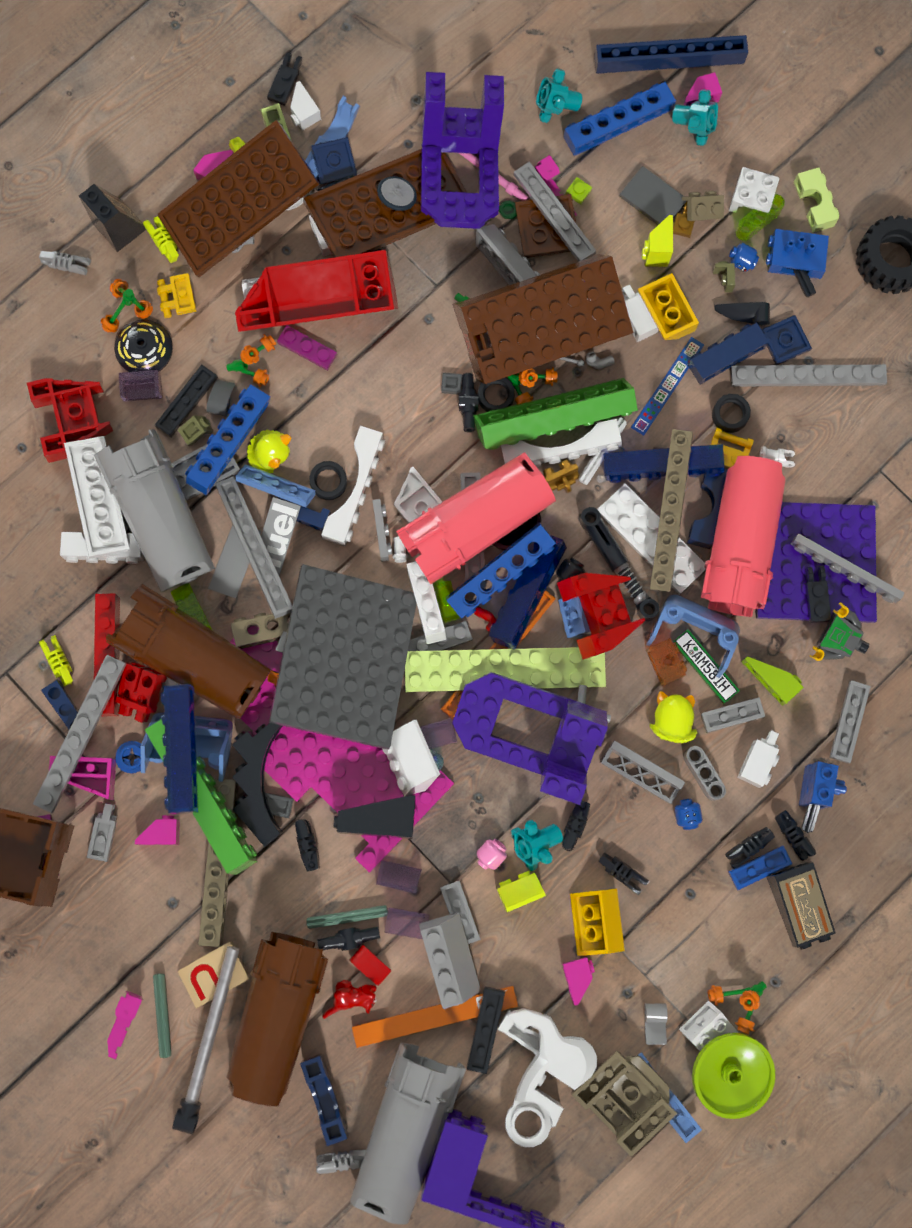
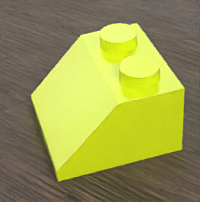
(659, 246)
(520, 892)

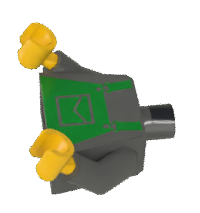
(840, 636)

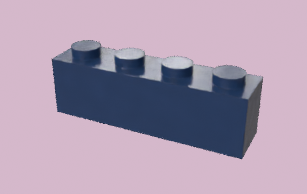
(727, 353)

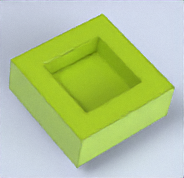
(579, 190)

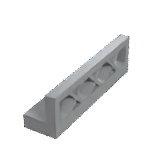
(647, 766)

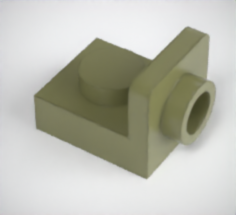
(728, 274)
(195, 429)

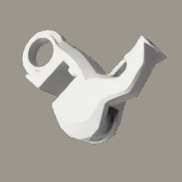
(565, 1058)

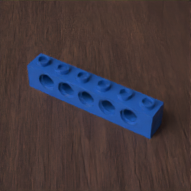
(613, 127)
(204, 481)
(504, 559)

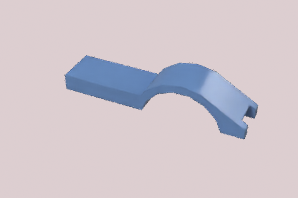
(338, 129)
(682, 1121)

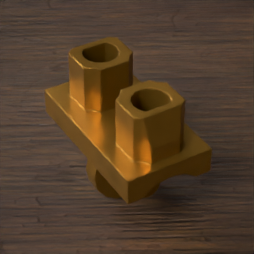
(564, 478)

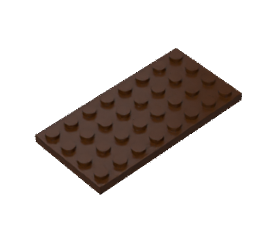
(238, 198)
(357, 220)

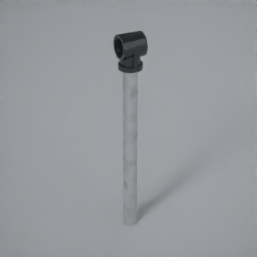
(187, 1116)

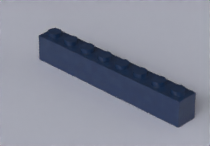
(671, 54)

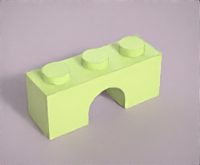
(813, 185)

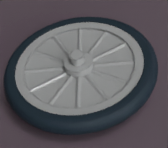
(397, 193)

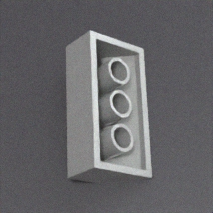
(503, 255)
(450, 959)

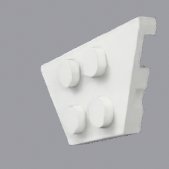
(415, 497)

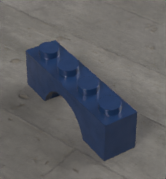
(703, 530)
(325, 1099)

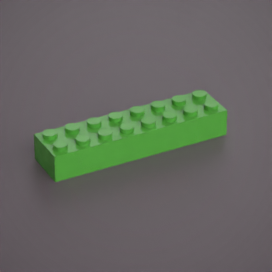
(555, 413)
(213, 816)

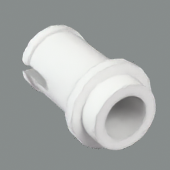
(399, 551)

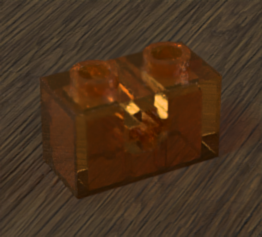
(665, 673)

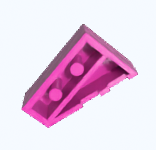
(94, 775)

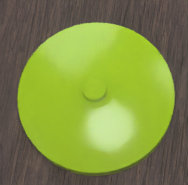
(733, 1075)

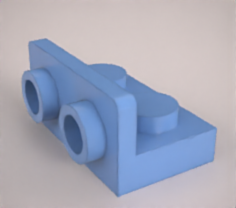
(573, 618)

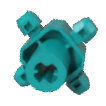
(555, 96)
(699, 117)
(533, 844)

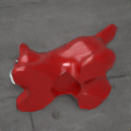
(347, 997)

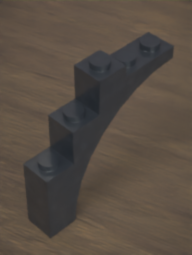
(254, 808)

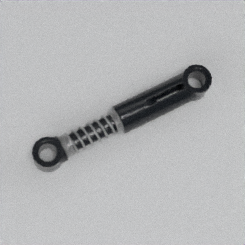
(617, 561)

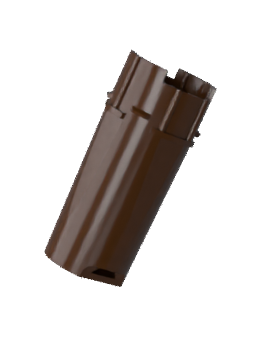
(189, 653)
(275, 1017)

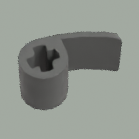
(219, 398)

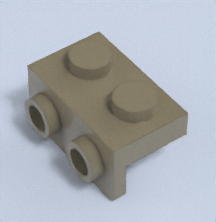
(704, 206)

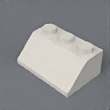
(411, 759)

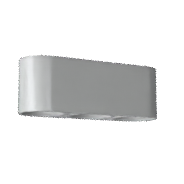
(712, 780)

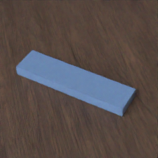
(275, 485)

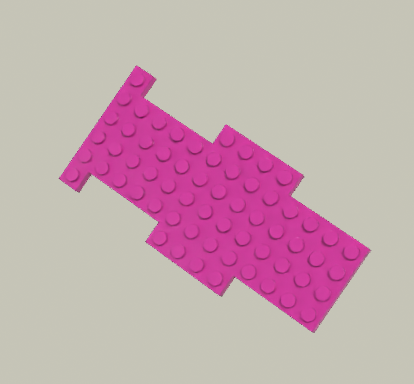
(335, 768)

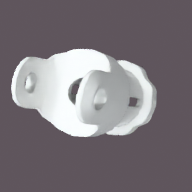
(778, 455)

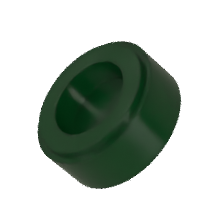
(507, 209)

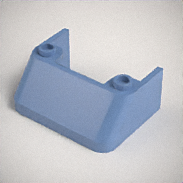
(680, 608)
(212, 742)

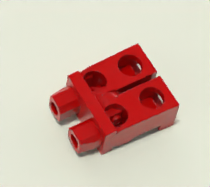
(139, 691)

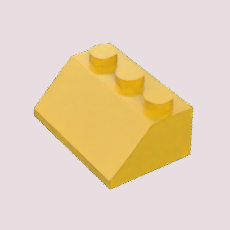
(669, 308)
(597, 922)

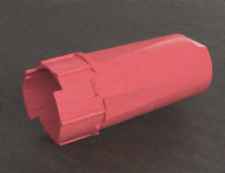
(476, 517)
(745, 537)

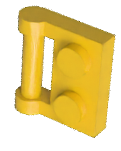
(731, 454)

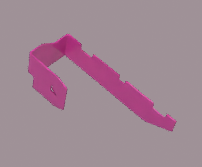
(543, 170)
(125, 1013)

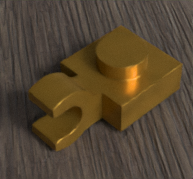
(681, 225)

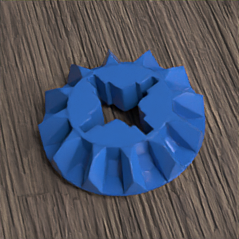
(124, 751)

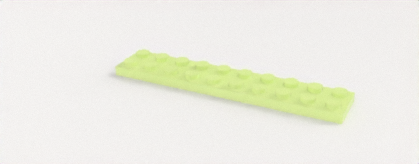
(533, 666)

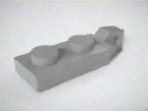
(103, 834)

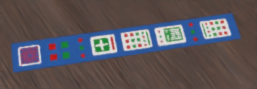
(666, 387)

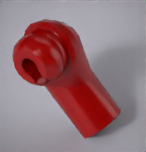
(486, 615)

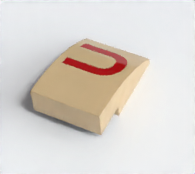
(203, 974)

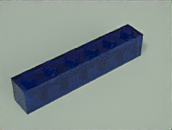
(653, 463)
(525, 597)
(180, 749)

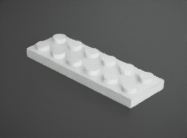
(97, 508)
(639, 528)

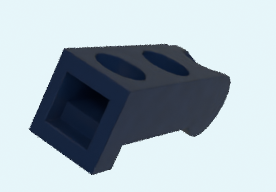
(312, 518)
(61, 702)

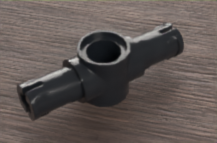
(468, 402)
(348, 938)

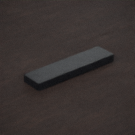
(186, 401)
(485, 1030)

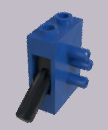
(798, 255)
(818, 791)

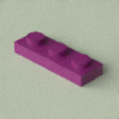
(307, 347)

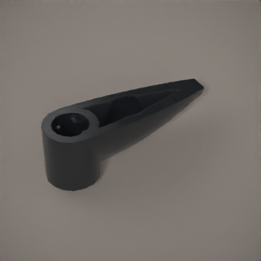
(746, 312)

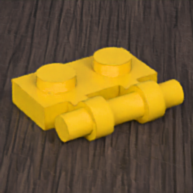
(182, 295)

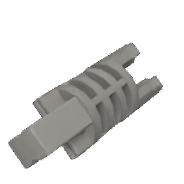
(65, 262)
(342, 1161)

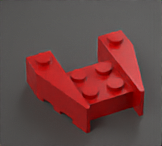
(73, 412)
(603, 610)

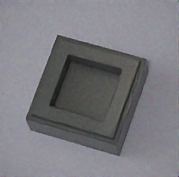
(451, 383)

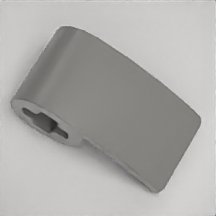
(655, 1023)

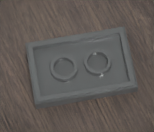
(652, 196)

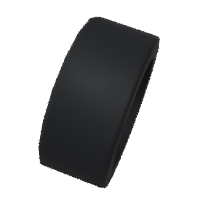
(738, 400)
(489, 407)
(328, 465)

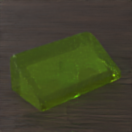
(442, 590)

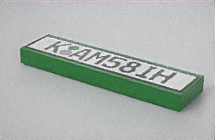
(705, 666)

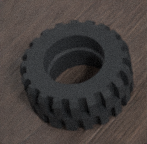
(873, 265)

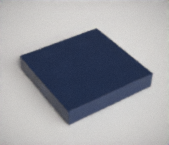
(333, 160)
(786, 340)

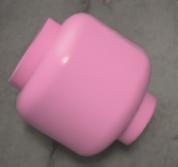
(491, 854)

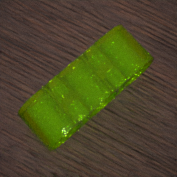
(755, 224)
(189, 604)

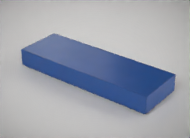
(760, 867)

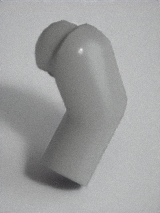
(598, 363)

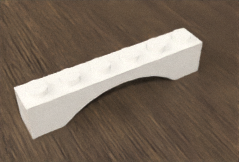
(602, 437)
(339, 524)

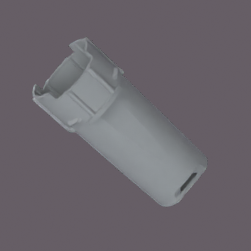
(156, 510)
(405, 1134)

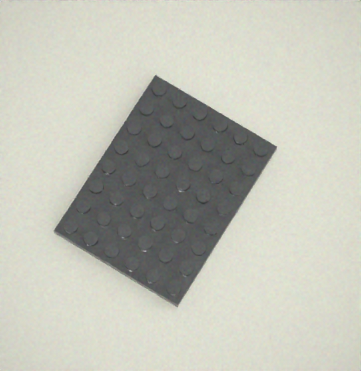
(344, 657)

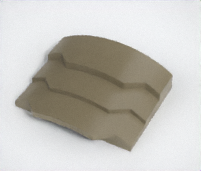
(627, 1099)

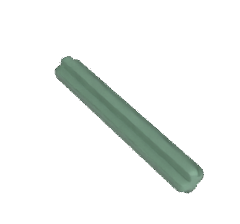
(346, 917)
(162, 1015)

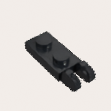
(284, 80)
(817, 596)

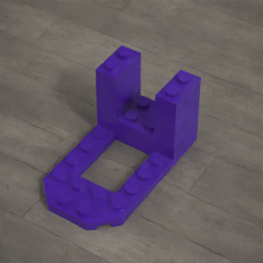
(461, 132)
(571, 752)
(454, 1171)

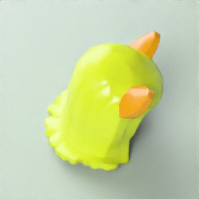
(268, 450)
(674, 718)

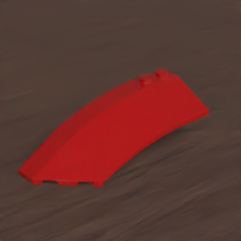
(319, 291)

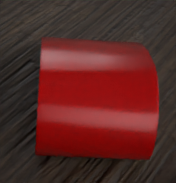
(370, 965)

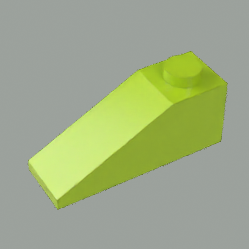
(778, 682)

